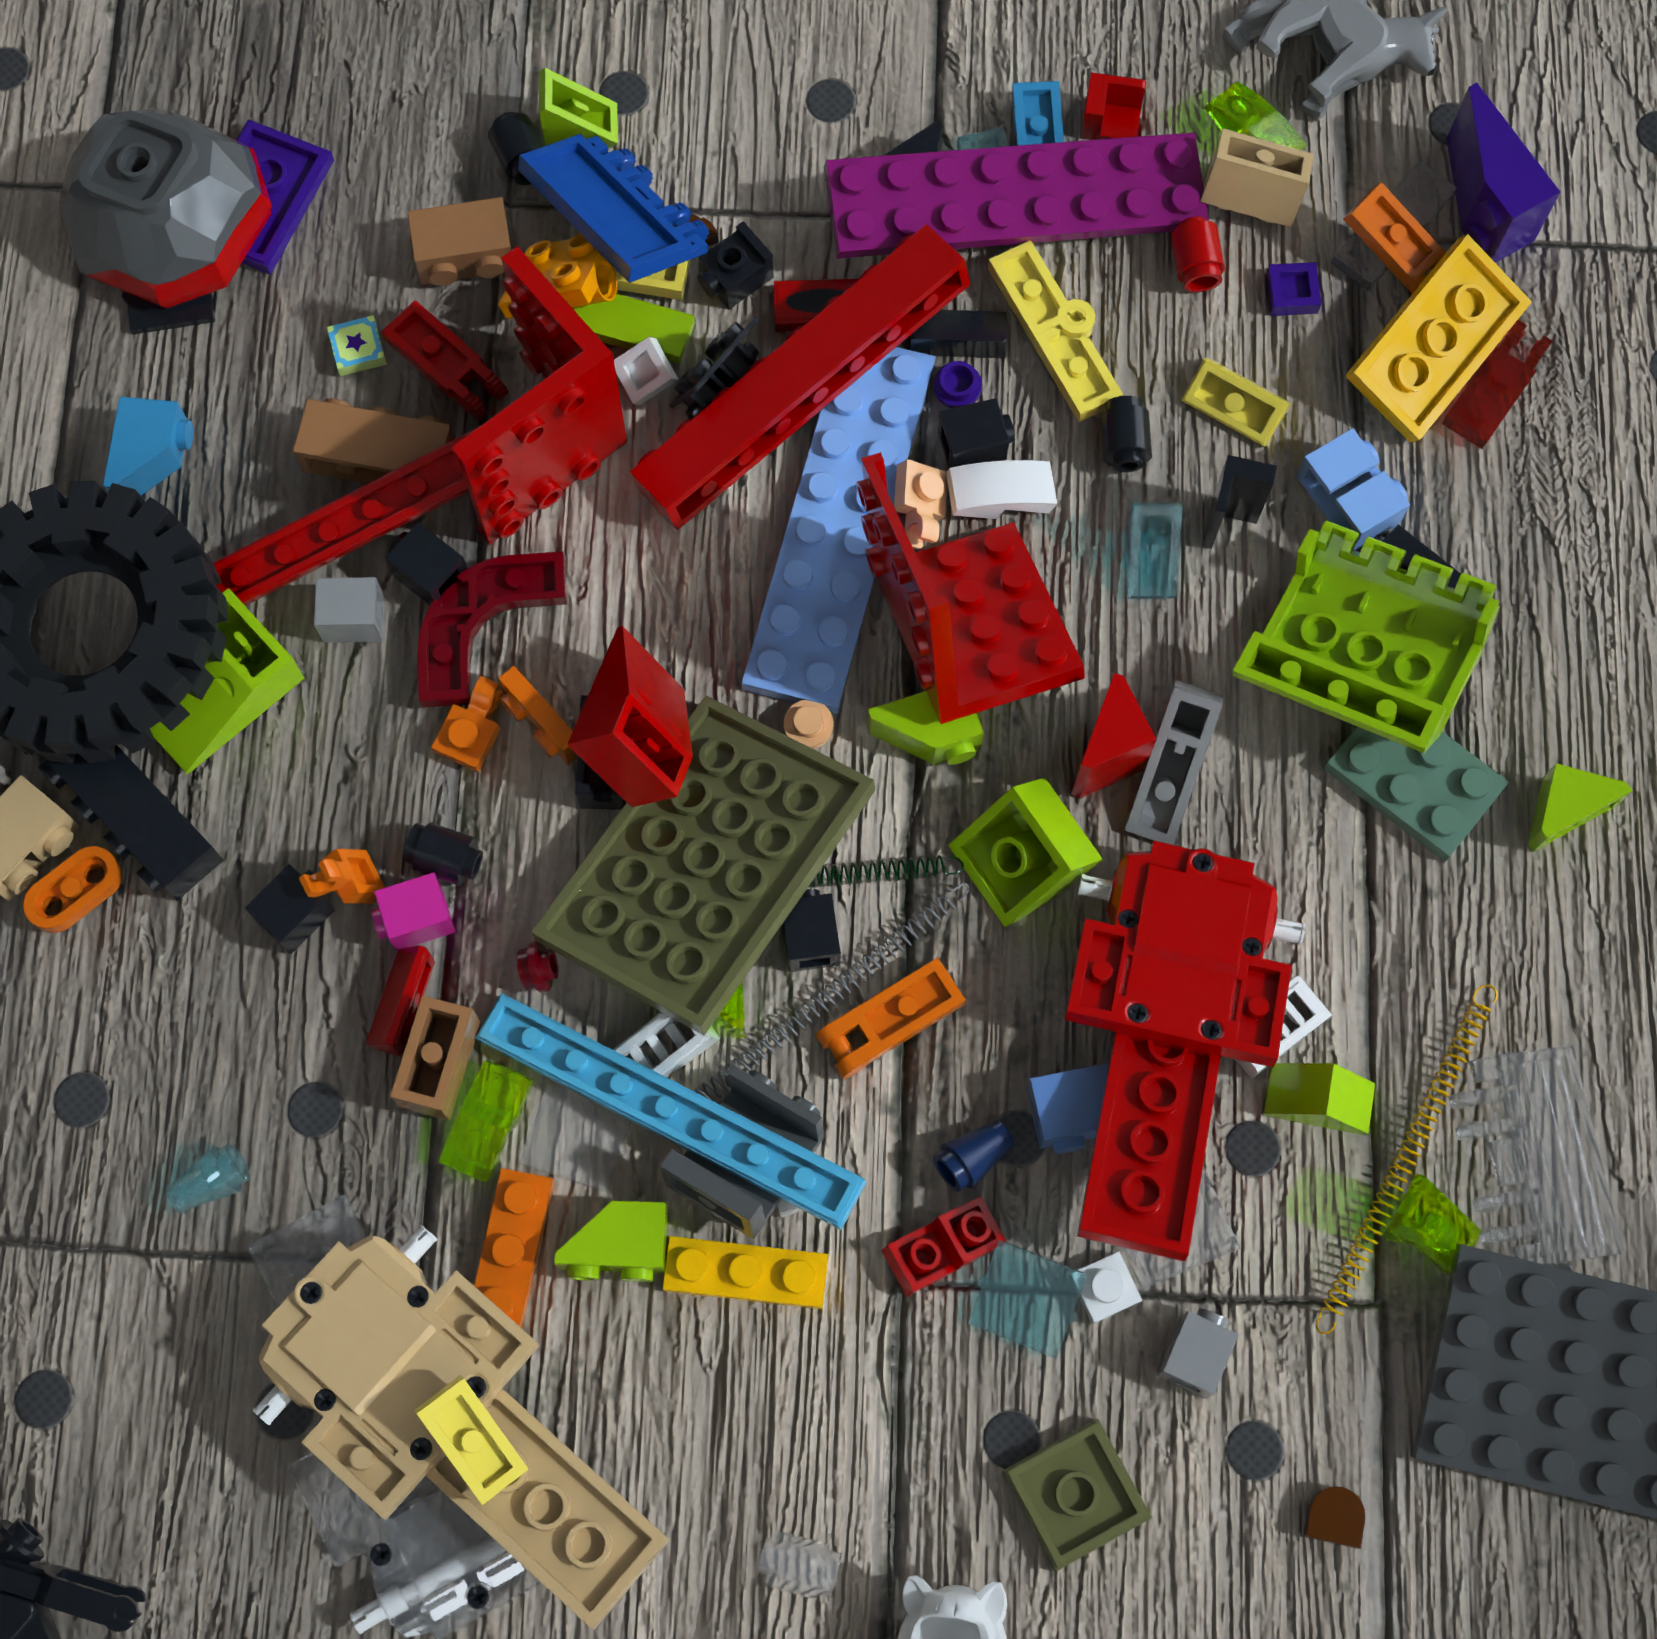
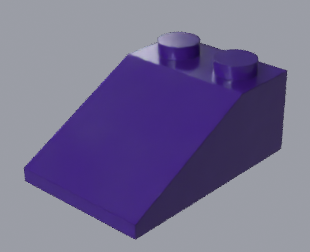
(1499, 183)

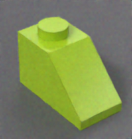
(915, 728)

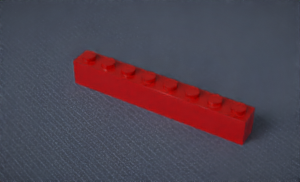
(801, 376)

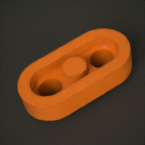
(71, 885)

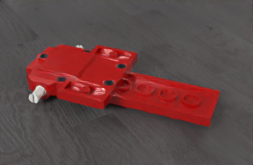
(1180, 989)

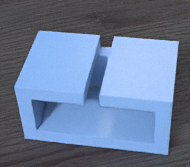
(1351, 488)

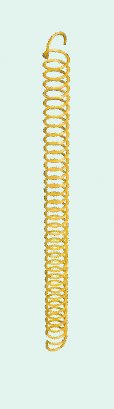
(1403, 1158)

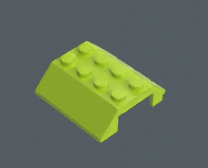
(1372, 637)

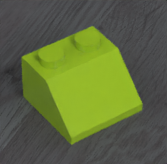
(1024, 850)

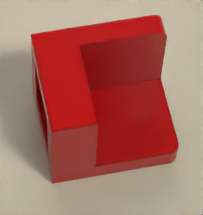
(1112, 107)

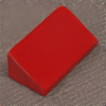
(401, 1000)

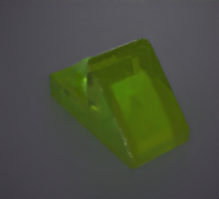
(1431, 1223)

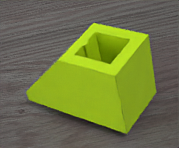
(620, 1238)

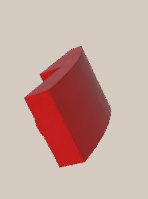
(943, 1246)

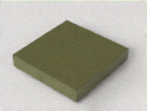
(1076, 1494)

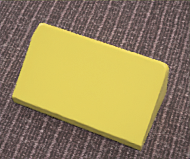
(1236, 401)

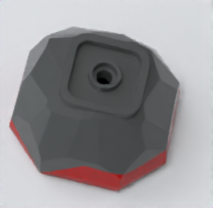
(176, 222)

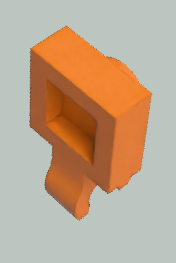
(469, 732)
(346, 873)

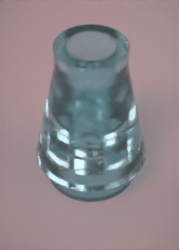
(212, 1177)

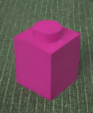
(412, 912)

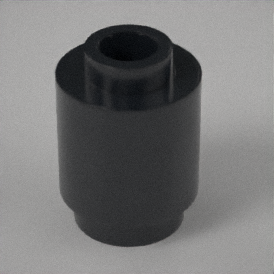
(510, 137)
(1126, 433)
(442, 851)

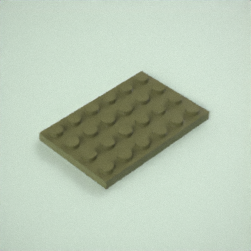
(702, 881)

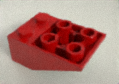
(634, 725)

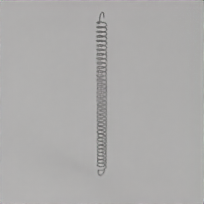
(828, 996)

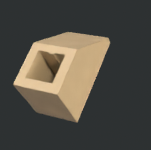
(29, 835)

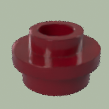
(537, 967)

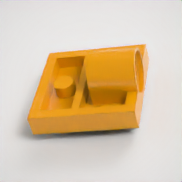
(573, 270)

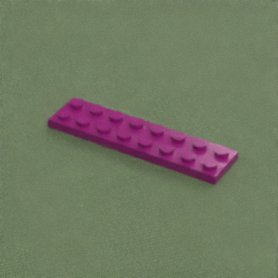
(1015, 193)

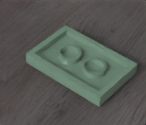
(1426, 794)

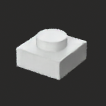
(644, 371)
(1108, 1288)

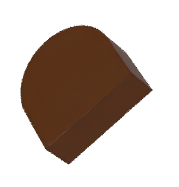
(1336, 1517)

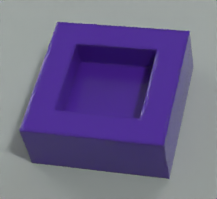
(1293, 289)

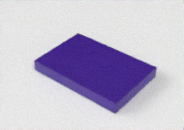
(292, 177)

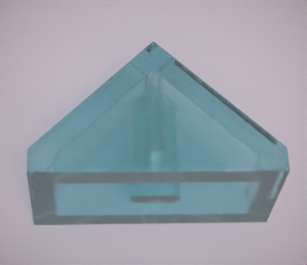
(1152, 550)

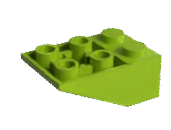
(246, 684)

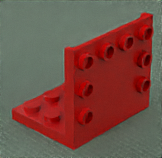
(554, 429)
(967, 610)

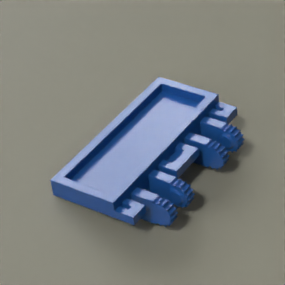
(614, 205)

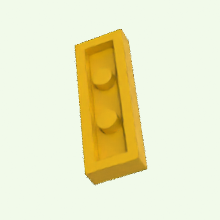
(745, 1272)

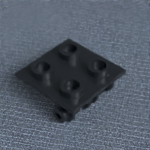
(725, 366)

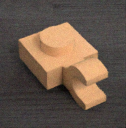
(922, 497)

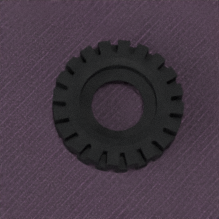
(173, 634)

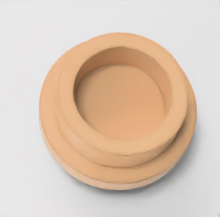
(809, 723)

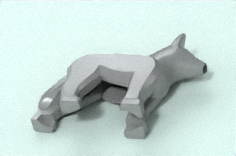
(1347, 36)

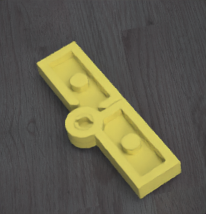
(1056, 329)

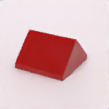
(1118, 742)

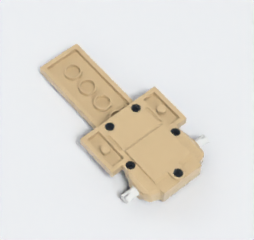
(375, 1343)

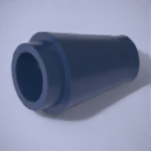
(972, 1155)

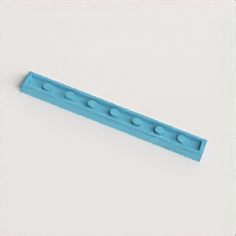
(672, 1111)

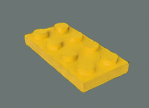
(1438, 339)

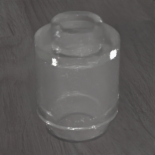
(799, 1565)

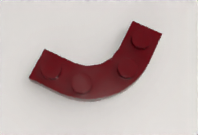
(470, 602)

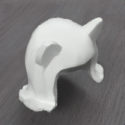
(952, 1611)

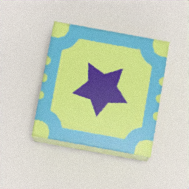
(356, 345)

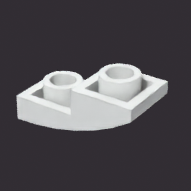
(997, 486)

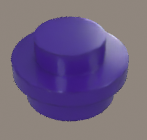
(957, 384)

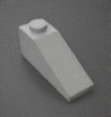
(1174, 762)

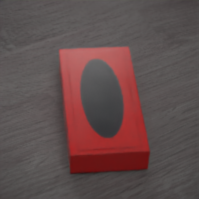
(801, 300)

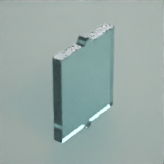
(1027, 1298)

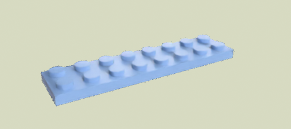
(822, 566)

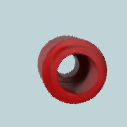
(1198, 254)

